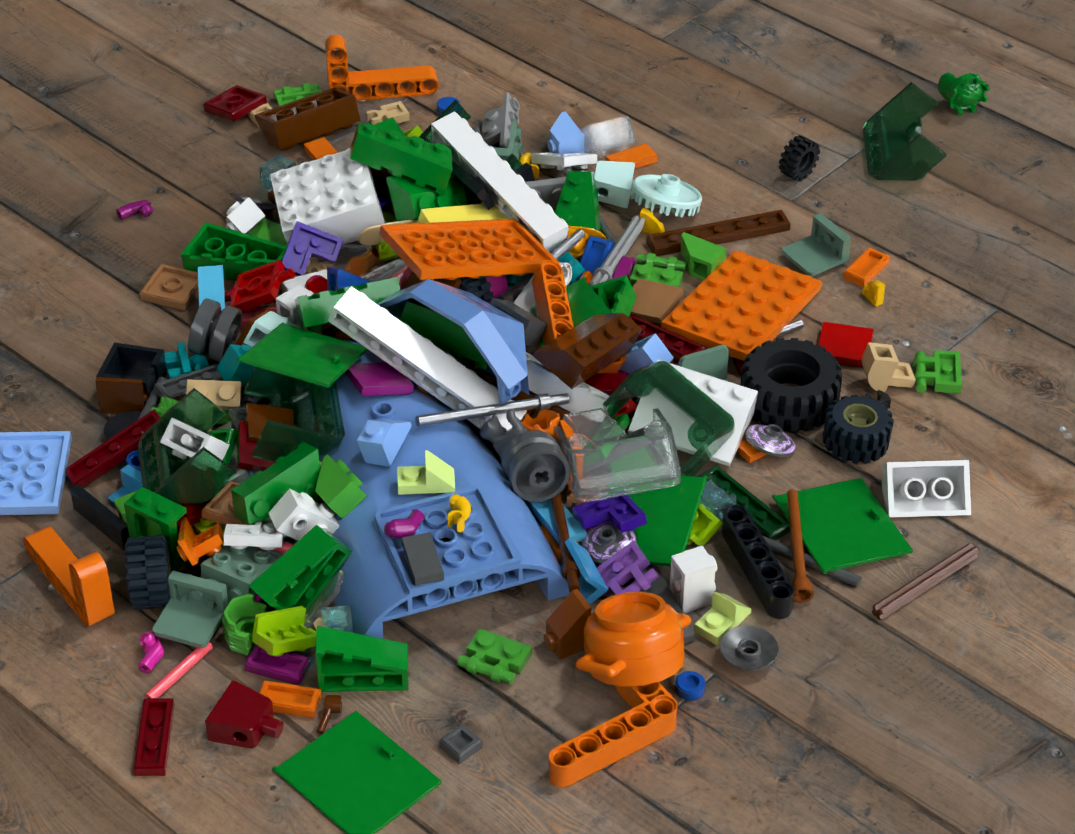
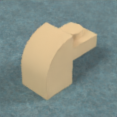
(884, 368)

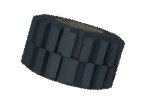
(857, 429)
(147, 571)

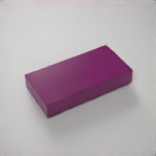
(286, 668)

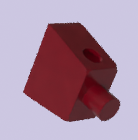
(242, 718)

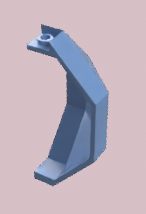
(490, 329)

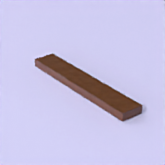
(721, 231)

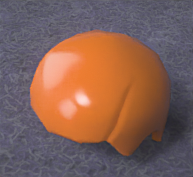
(544, 421)

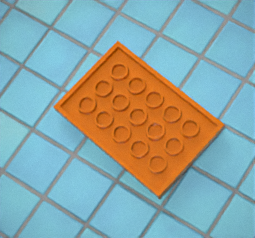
(466, 248)
(742, 304)

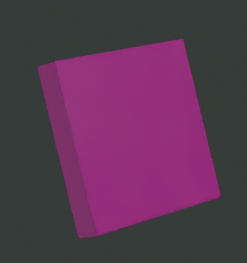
(378, 379)

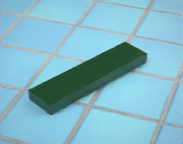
(766, 520)

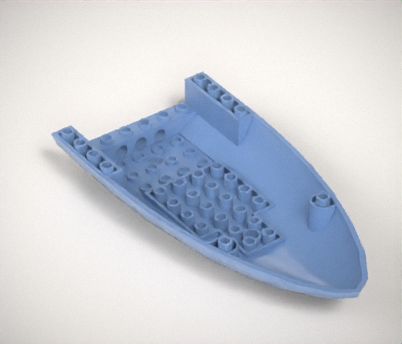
(495, 550)

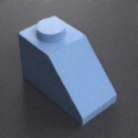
(565, 136)
(645, 353)
(382, 440)

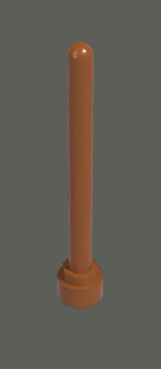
(802, 586)

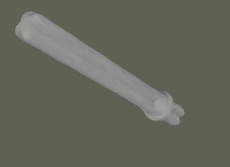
(620, 249)

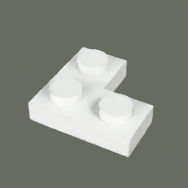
(550, 160)
(260, 535)

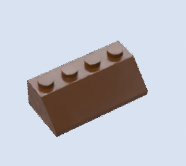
(308, 118)
(589, 347)

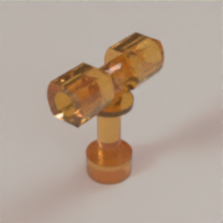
(361, 264)

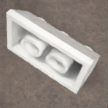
(926, 488)

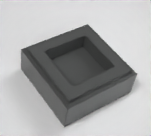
(460, 743)

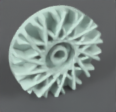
(666, 193)

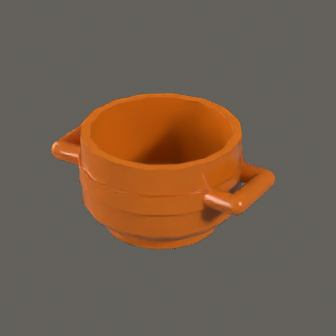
(633, 640)

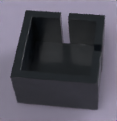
(135, 362)

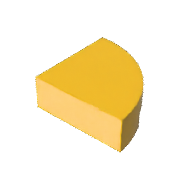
(651, 223)
(874, 292)

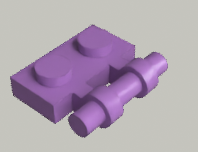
(623, 567)

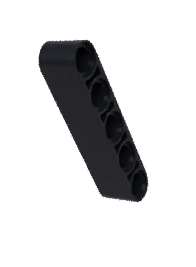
(757, 561)

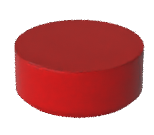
(316, 284)

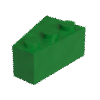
(579, 201)
(617, 294)
(263, 490)
(302, 571)
(360, 662)

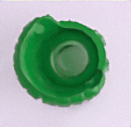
(964, 91)

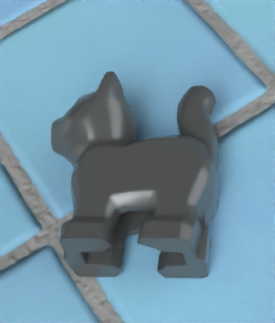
(493, 431)

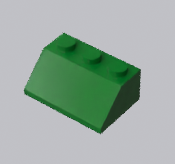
(410, 198)

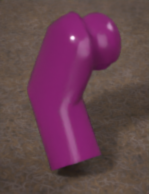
(135, 207)
(404, 527)

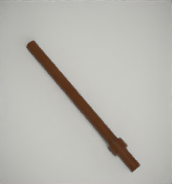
(569, 568)

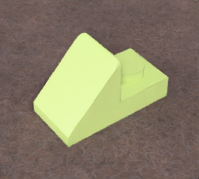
(432, 478)
(722, 617)

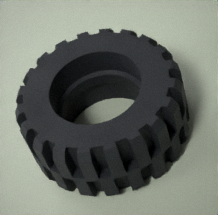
(793, 363)

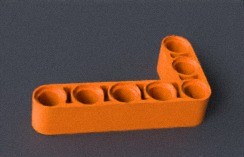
(372, 79)
(554, 306)
(79, 581)
(649, 720)

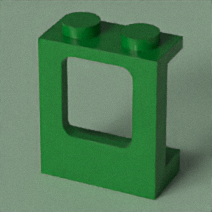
(162, 512)

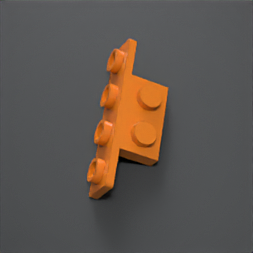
(194, 546)

